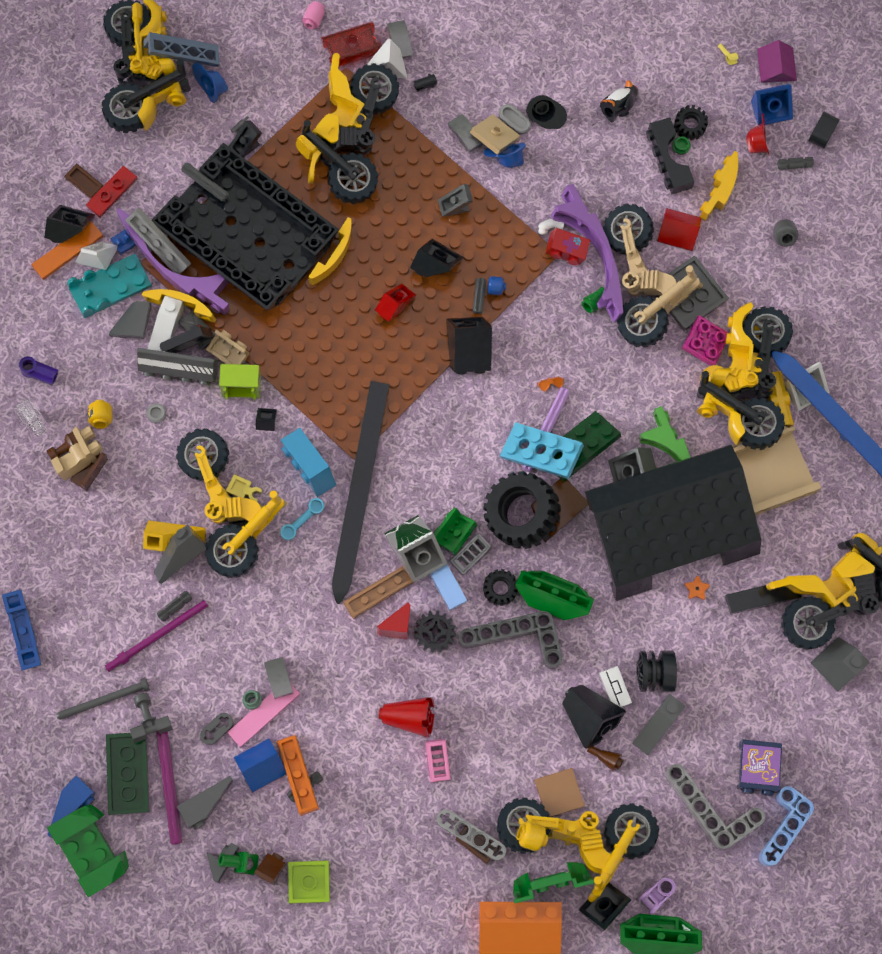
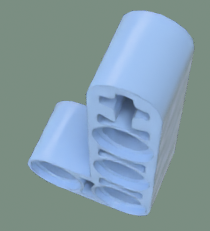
(783, 829)

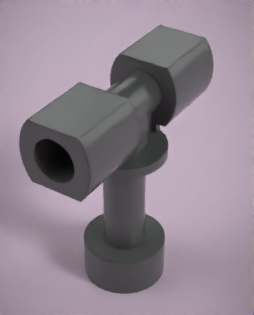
(148, 724)

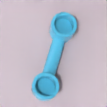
(314, 508)

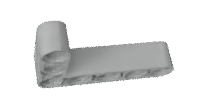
(708, 812)

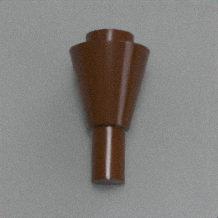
(610, 759)

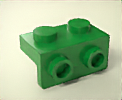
(454, 531)

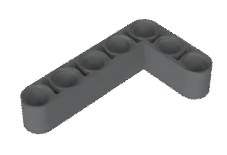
(516, 631)

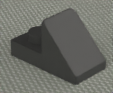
(456, 201)
(216, 870)

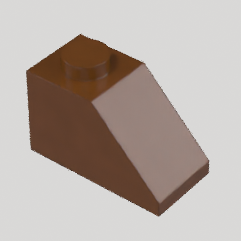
(270, 868)

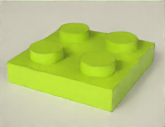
(308, 882)

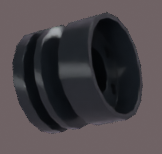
(658, 671)

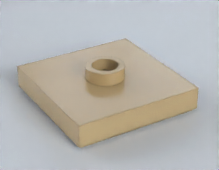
(495, 134)

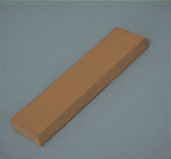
(377, 592)

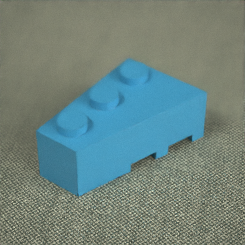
(308, 461)

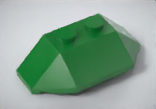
(553, 594)
(660, 935)

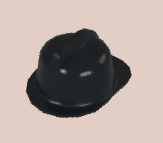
(546, 112)

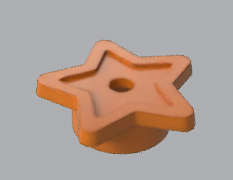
(697, 593)

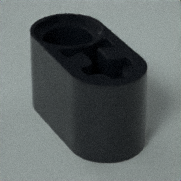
(823, 130)

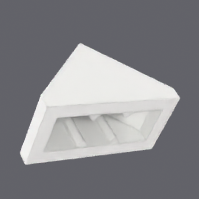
(391, 58)
(97, 255)

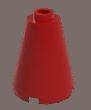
(410, 715)

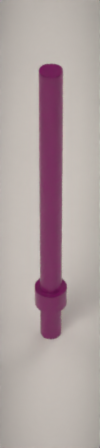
(123, 657)

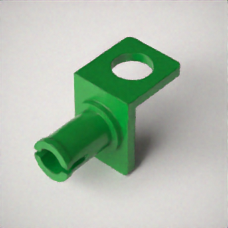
(239, 862)

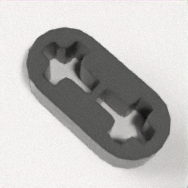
(213, 725)

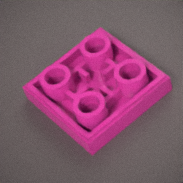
(705, 341)

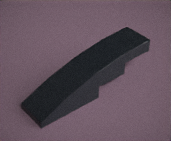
(758, 598)

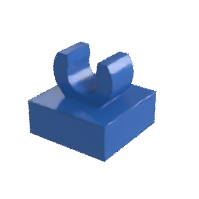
(123, 241)

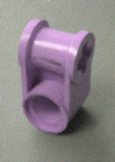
(656, 895)

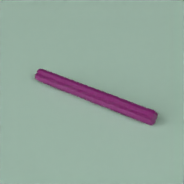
(169, 788)

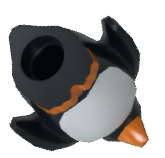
(619, 102)

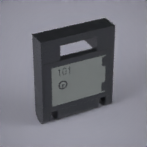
(187, 339)

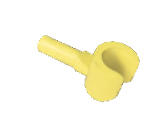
(730, 58)

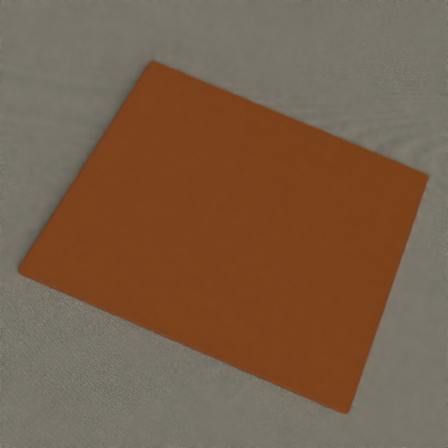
(327, 336)

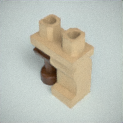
(79, 455)

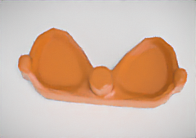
(544, 384)

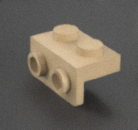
(226, 349)

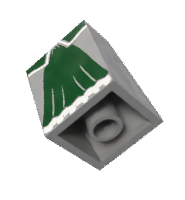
(416, 548)

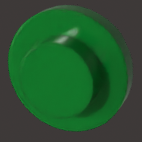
(681, 145)

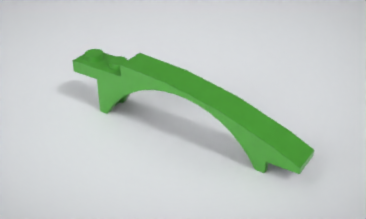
(665, 437)

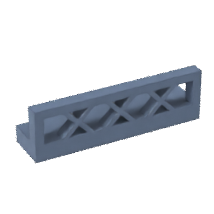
(182, 49)

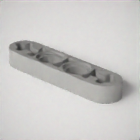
(472, 832)

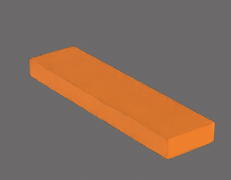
(66, 251)
(298, 775)

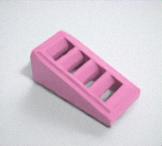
(438, 742)

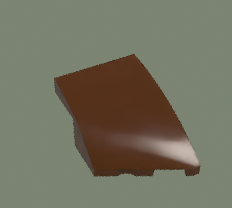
(571, 504)

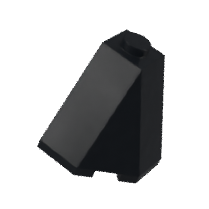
(591, 714)

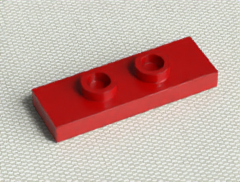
(111, 191)

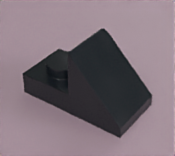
(246, 139)

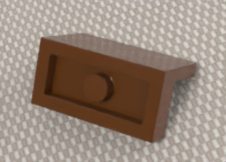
(87, 475)

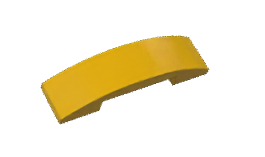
(322, 271)
(157, 295)

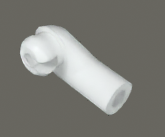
(549, 224)

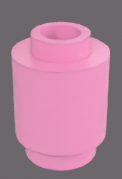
(313, 15)

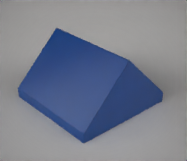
(773, 103)
(260, 765)

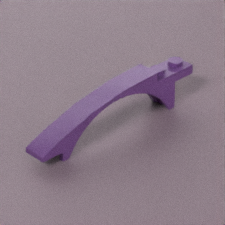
(576, 215)
(203, 288)

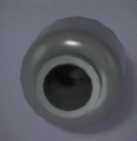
(785, 233)

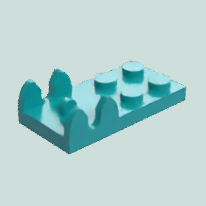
(107, 287)

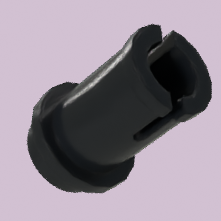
(425, 82)

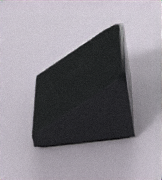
(266, 419)

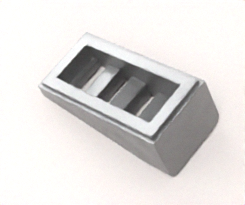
(481, 553)

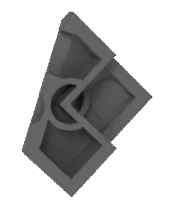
(133, 321)

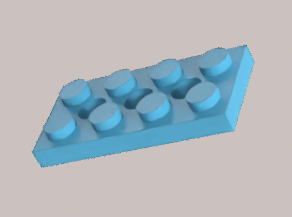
(544, 462)

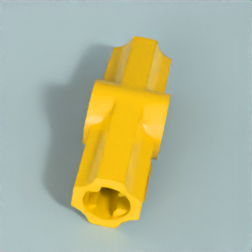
(781, 398)

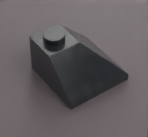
(66, 223)
(434, 259)

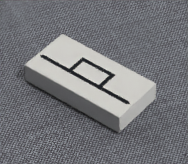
(615, 687)

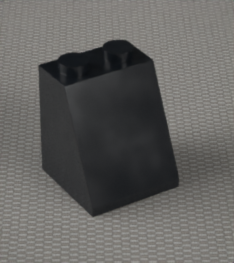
(469, 344)

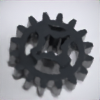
(444, 633)

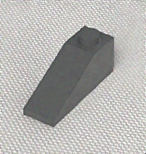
(180, 550)
(658, 724)
(202, 805)

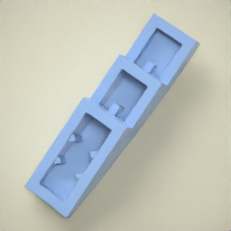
(448, 587)

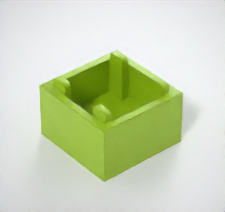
(240, 381)

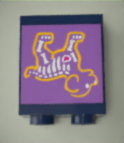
(760, 767)

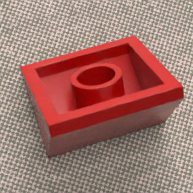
(679, 229)
(397, 624)

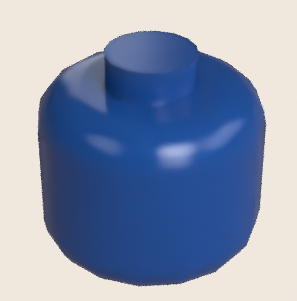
(496, 285)

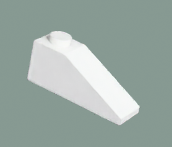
(166, 322)

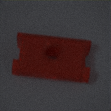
(360, 35)

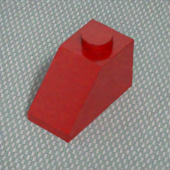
(394, 302)

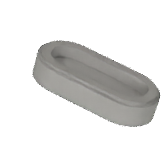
(514, 119)

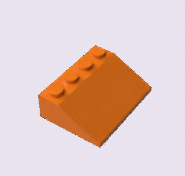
(520, 927)

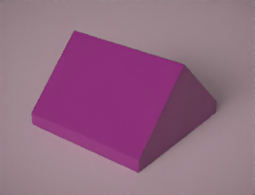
(776, 62)

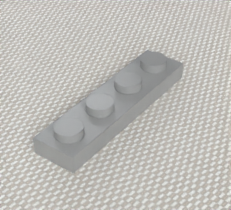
(157, 241)

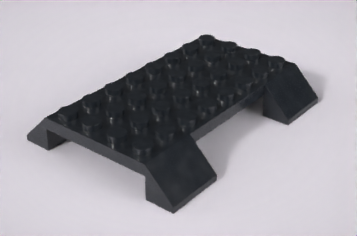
(674, 519)

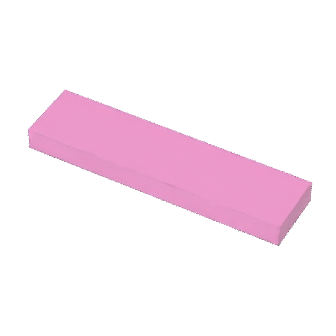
(260, 717)

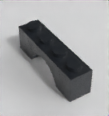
(677, 176)

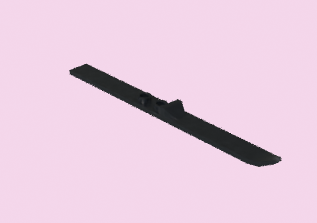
(359, 490)

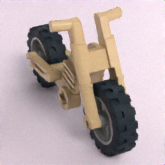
(644, 309)

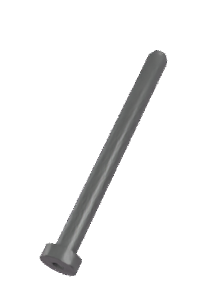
(104, 699)

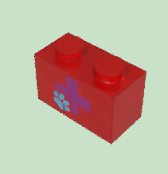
(567, 246)

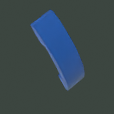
(22, 629)

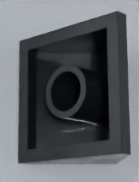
(606, 907)

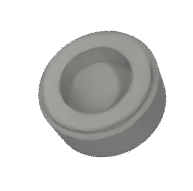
(156, 413)

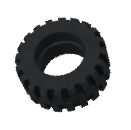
(505, 493)

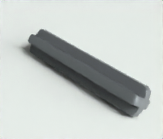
(205, 182)

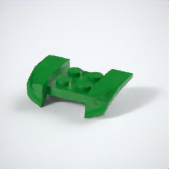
(88, 849)
(576, 873)

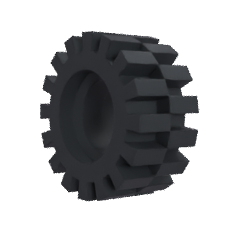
(694, 113)
(500, 576)

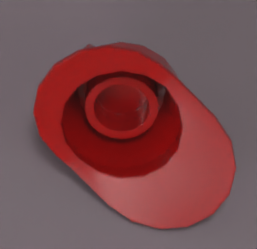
(757, 138)

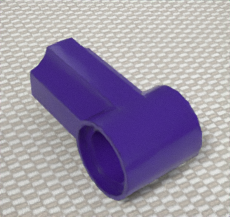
(39, 371)

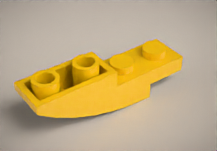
(723, 185)

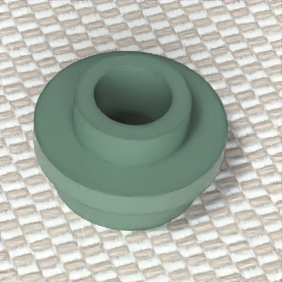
(248, 696)

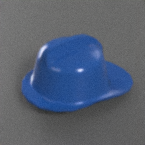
(209, 81)
(509, 157)

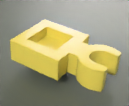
(241, 488)

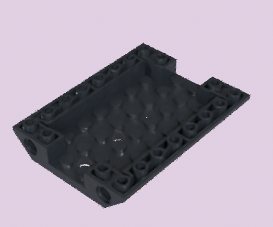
(261, 213)

